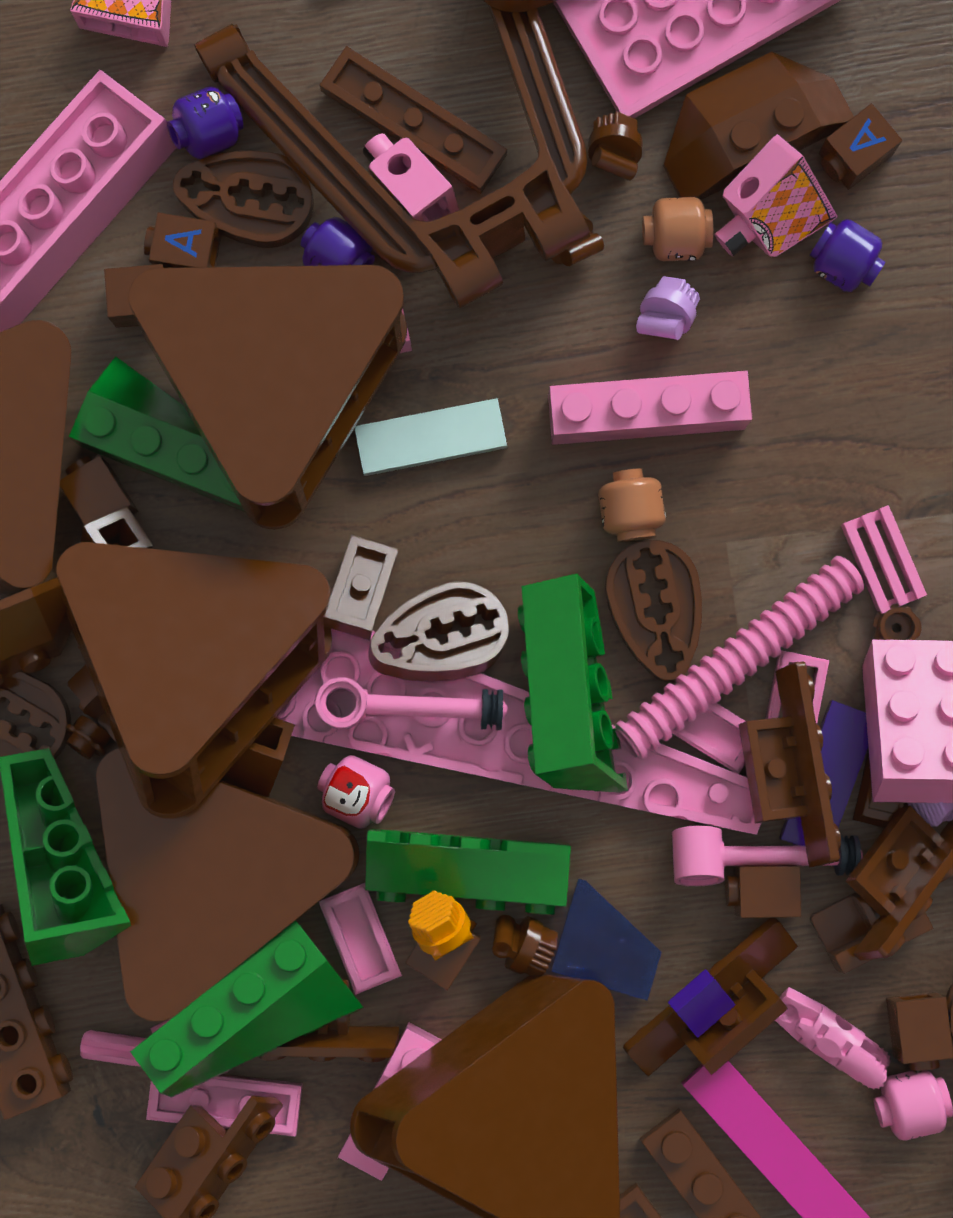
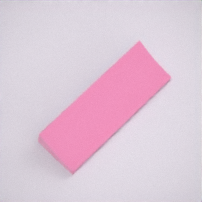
(73, 188)

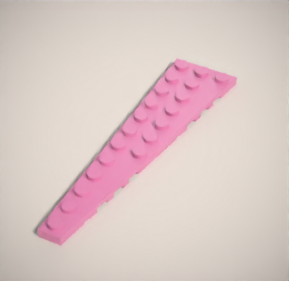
(660, 784)

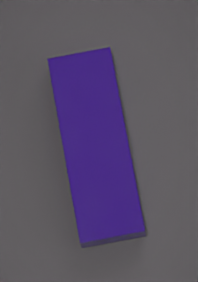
(842, 756)

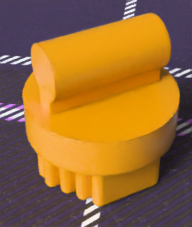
(439, 924)

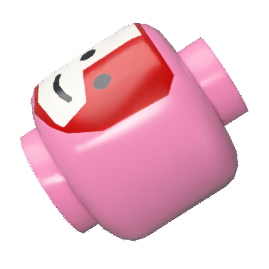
(356, 791)

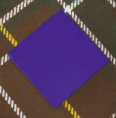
(701, 1003)

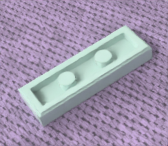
(430, 437)

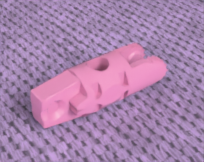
(834, 1039)

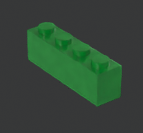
(149, 431)
(567, 687)
(468, 868)
(60, 880)
(248, 1013)

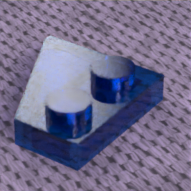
(604, 946)

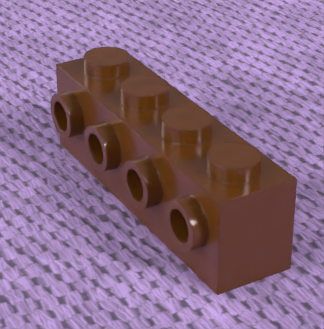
(29, 1062)

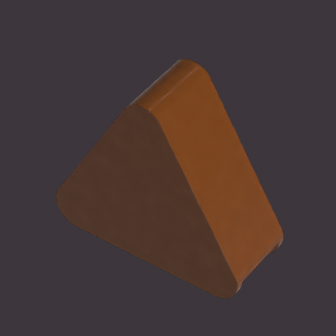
(273, 366)
(32, 428)
(191, 656)
(209, 883)
(509, 1107)

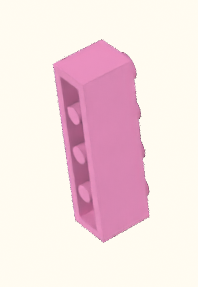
(649, 407)

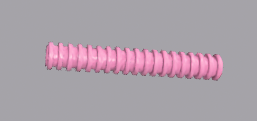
(740, 657)

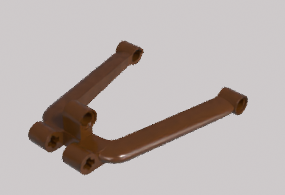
(465, 241)

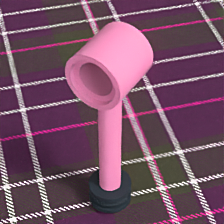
(489, 709)
(701, 856)

